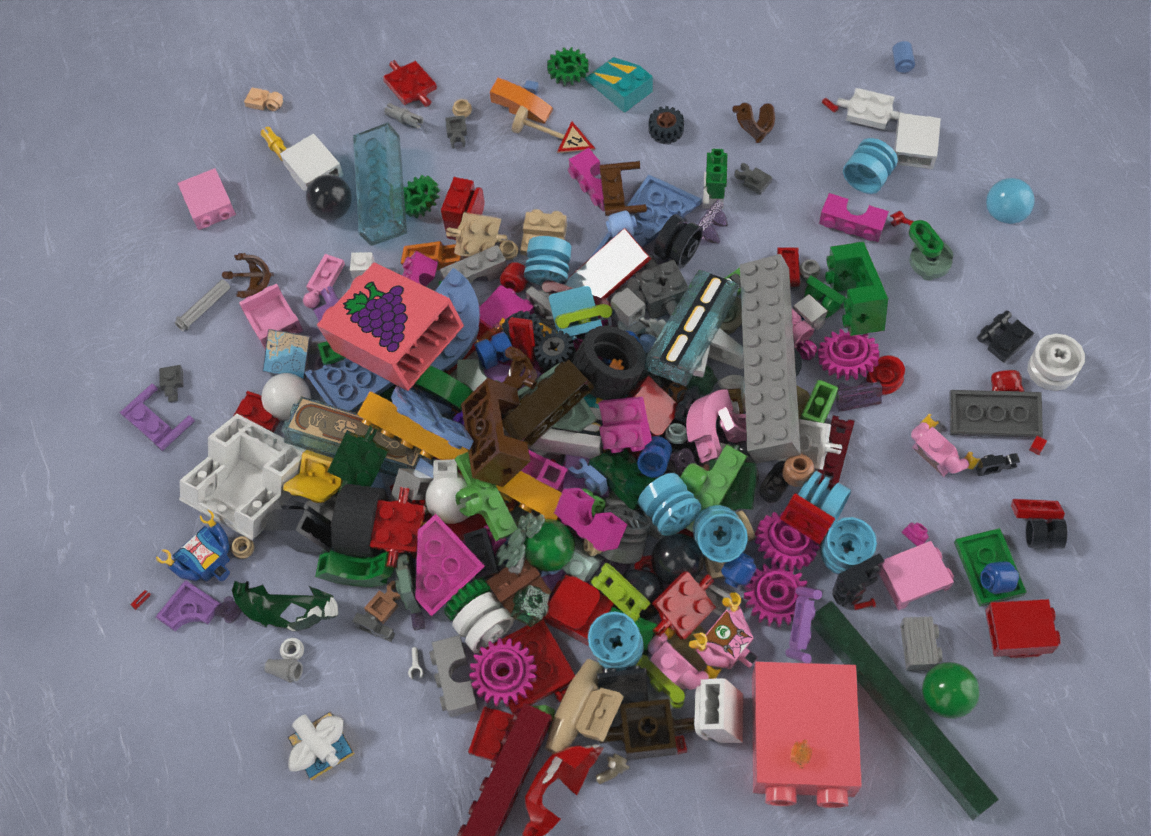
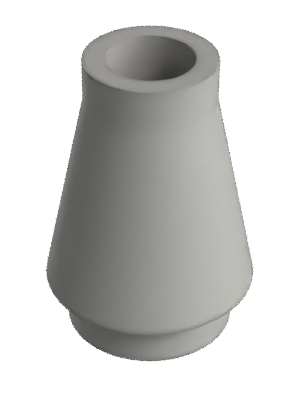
(286, 669)

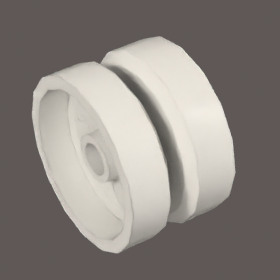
(1056, 362)
(482, 621)

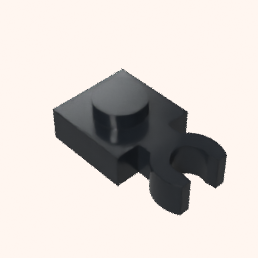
(994, 464)

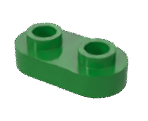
(927, 240)

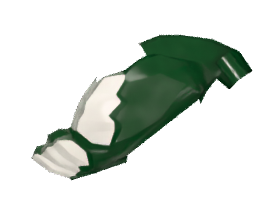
(267, 608)

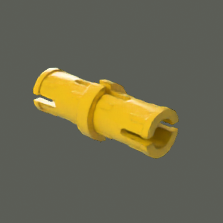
(274, 142)

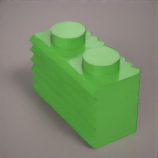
(820, 402)

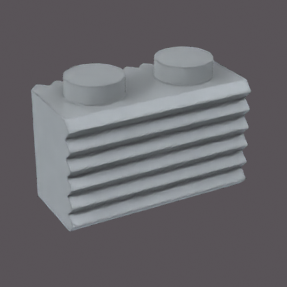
(919, 643)

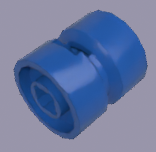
(493, 351)
(655, 457)

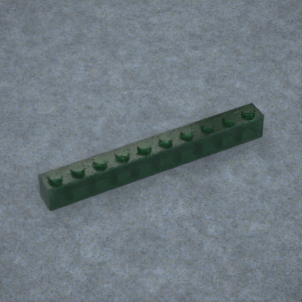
(904, 712)

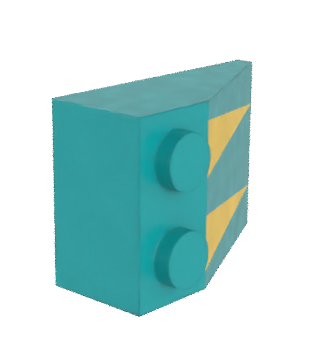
(622, 82)

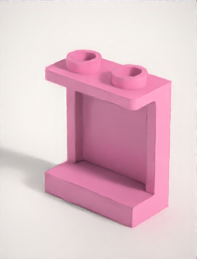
(206, 199)
(269, 311)
(915, 574)

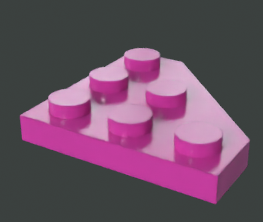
(442, 565)

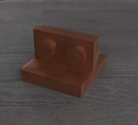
(507, 584)

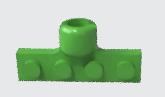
(712, 485)

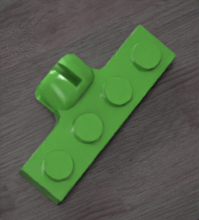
(484, 501)

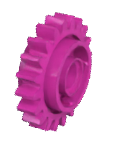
(848, 354)
(784, 543)
(764, 603)
(510, 685)

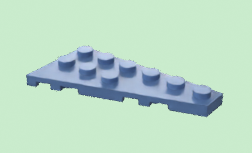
(661, 203)
(347, 384)

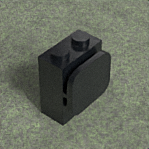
(300, 527)

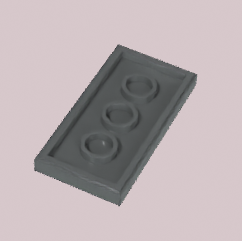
(995, 413)

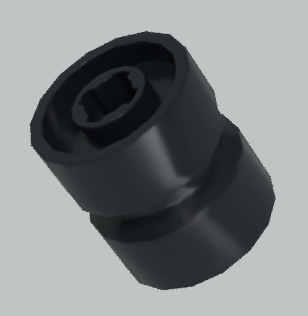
(1049, 533)

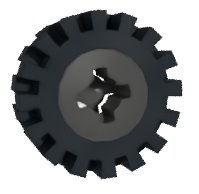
(545, 349)

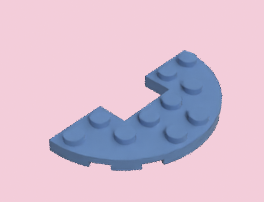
(467, 306)
(426, 410)

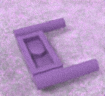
(150, 424)
(800, 630)

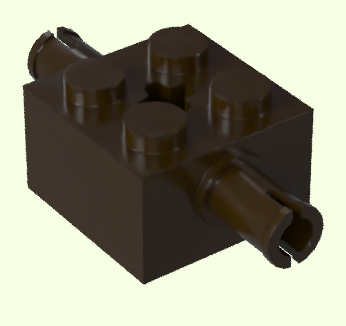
(662, 725)

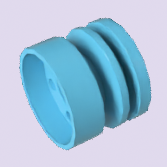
(870, 165)
(547, 260)
(828, 500)
(669, 504)
(847, 533)
(729, 542)
(611, 629)

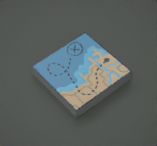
(287, 353)

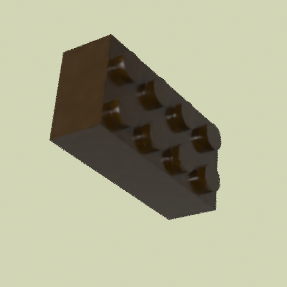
(547, 403)

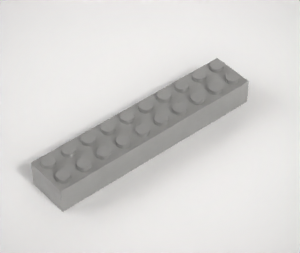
(769, 360)

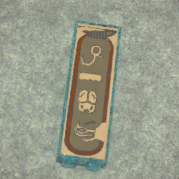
(323, 426)

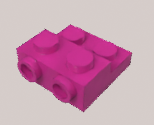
(624, 424)

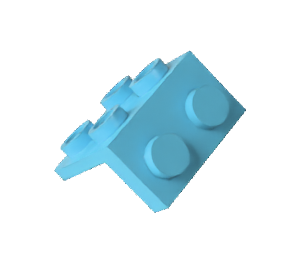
(571, 301)

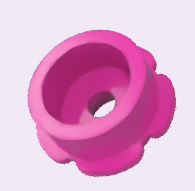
(807, 349)

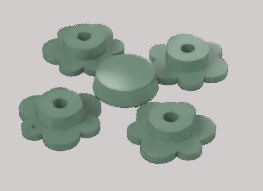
(514, 549)

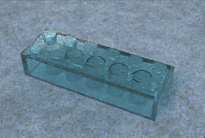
(379, 184)

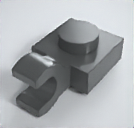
(170, 380)

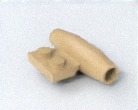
(583, 709)

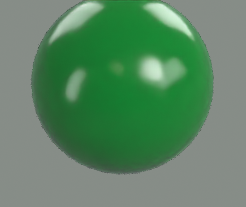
(550, 547)
(950, 690)

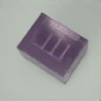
(418, 621)

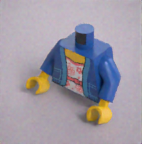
(202, 554)

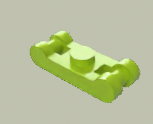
(583, 315)
(620, 592)
(661, 682)

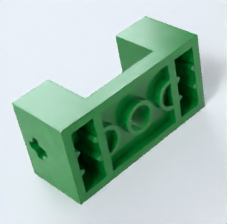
(866, 300)

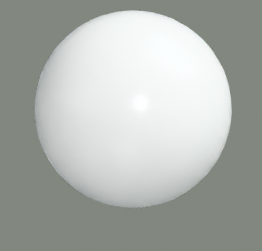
(281, 394)
(441, 499)

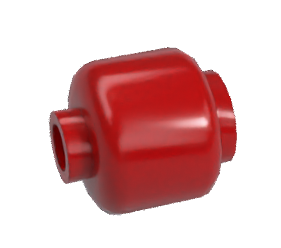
(513, 277)

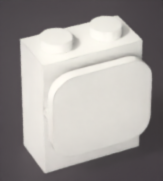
(309, 160)
(719, 711)

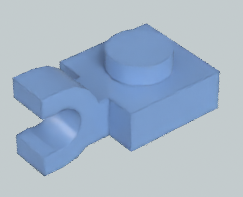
(594, 479)

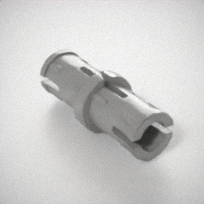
(403, 115)

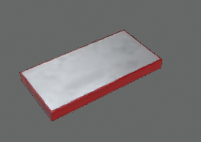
(610, 265)

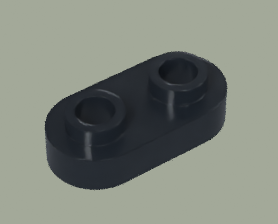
(774, 482)

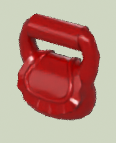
(1007, 381)

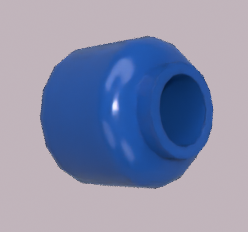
(739, 570)
(999, 577)

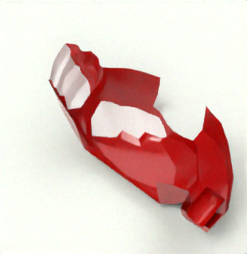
(568, 765)

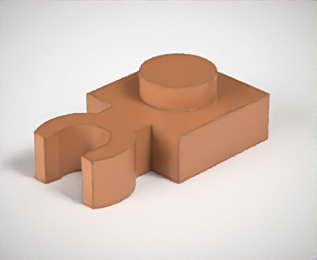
(382, 604)

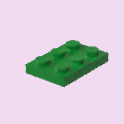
(976, 553)

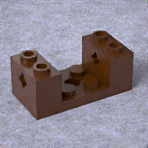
(493, 455)

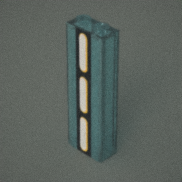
(691, 327)

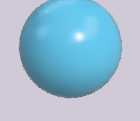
(1010, 200)

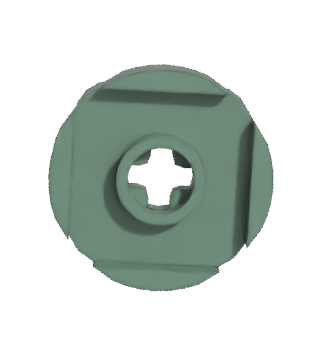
(931, 269)

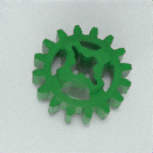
(568, 66)
(420, 196)
(464, 596)

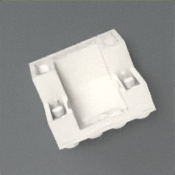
(242, 476)

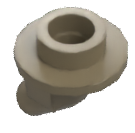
(616, 764)

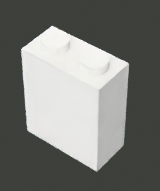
(917, 140)

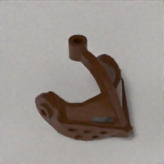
(758, 129)
(255, 274)
(519, 362)

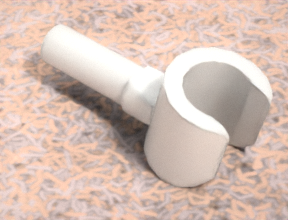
(415, 664)

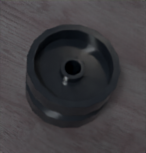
(678, 240)

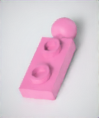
(324, 276)

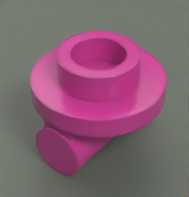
(916, 533)

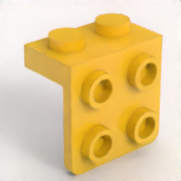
(314, 480)

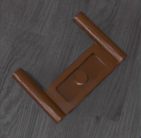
(613, 188)

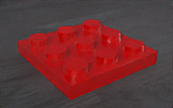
(552, 667)

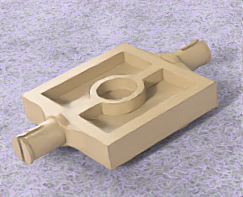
(476, 234)

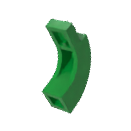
(444, 387)
(352, 570)

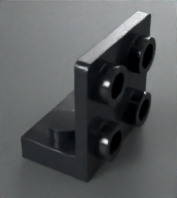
(629, 683)

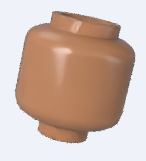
(798, 470)

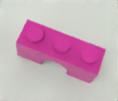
(584, 169)
(868, 225)
(419, 268)
(545, 470)
(575, 511)

